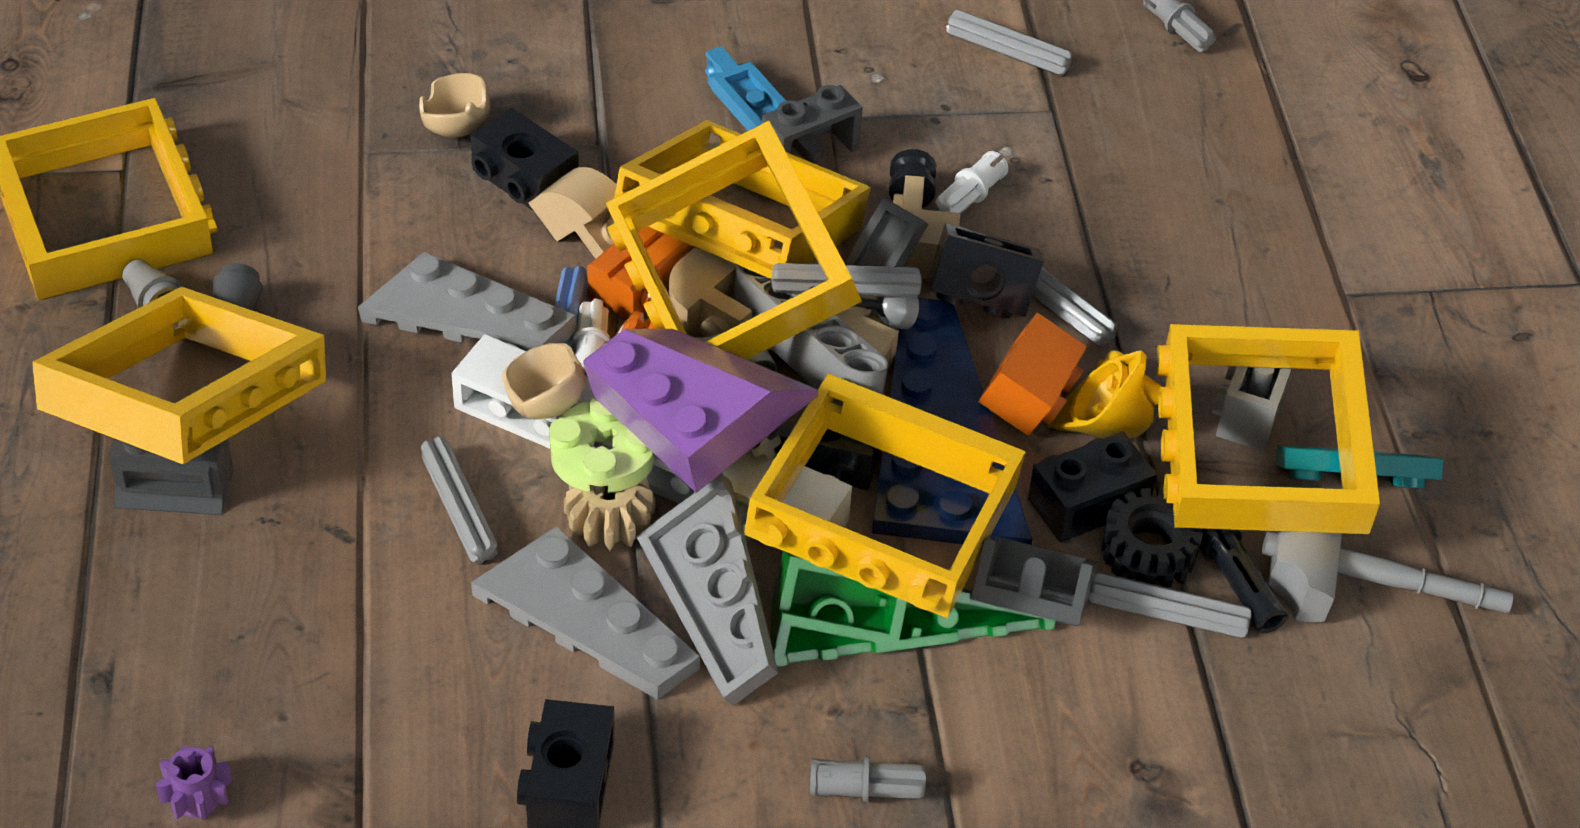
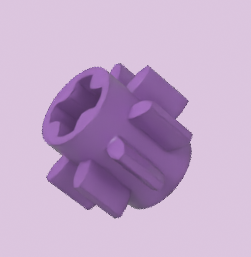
(193, 782)

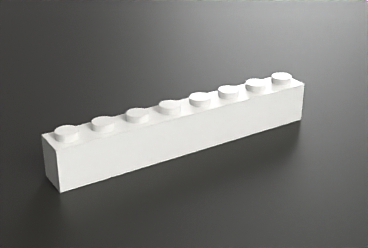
(482, 394)

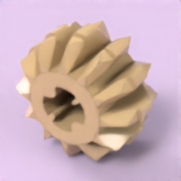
(610, 515)

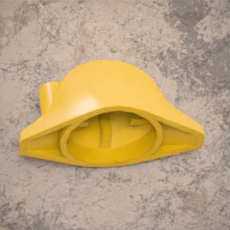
(1111, 400)

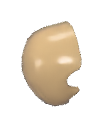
(456, 105)
(544, 381)

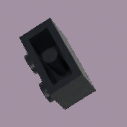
(1080, 486)

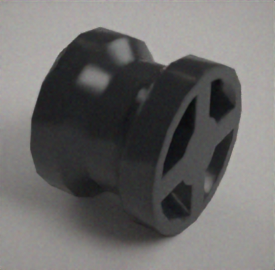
(913, 163)

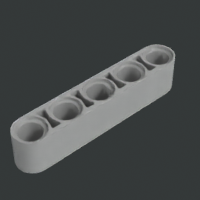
(820, 349)

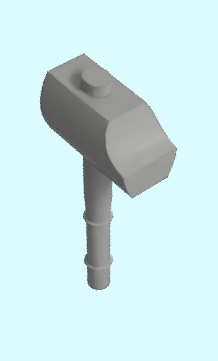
(1307, 566)

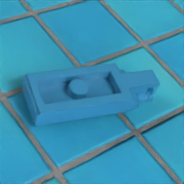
(741, 88)

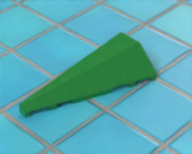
(835, 616)

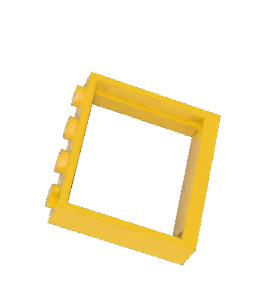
(88, 139)
(702, 178)
(738, 233)
(281, 368)
(908, 435)
(1262, 507)

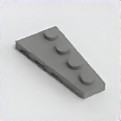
(465, 306)
(713, 587)
(588, 611)

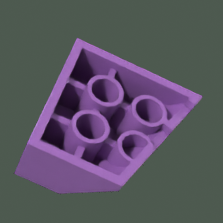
(691, 399)

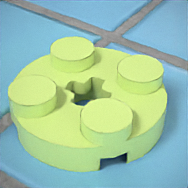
(581, 465)

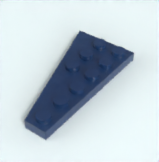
(940, 378)

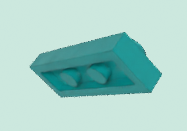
(1406, 469)

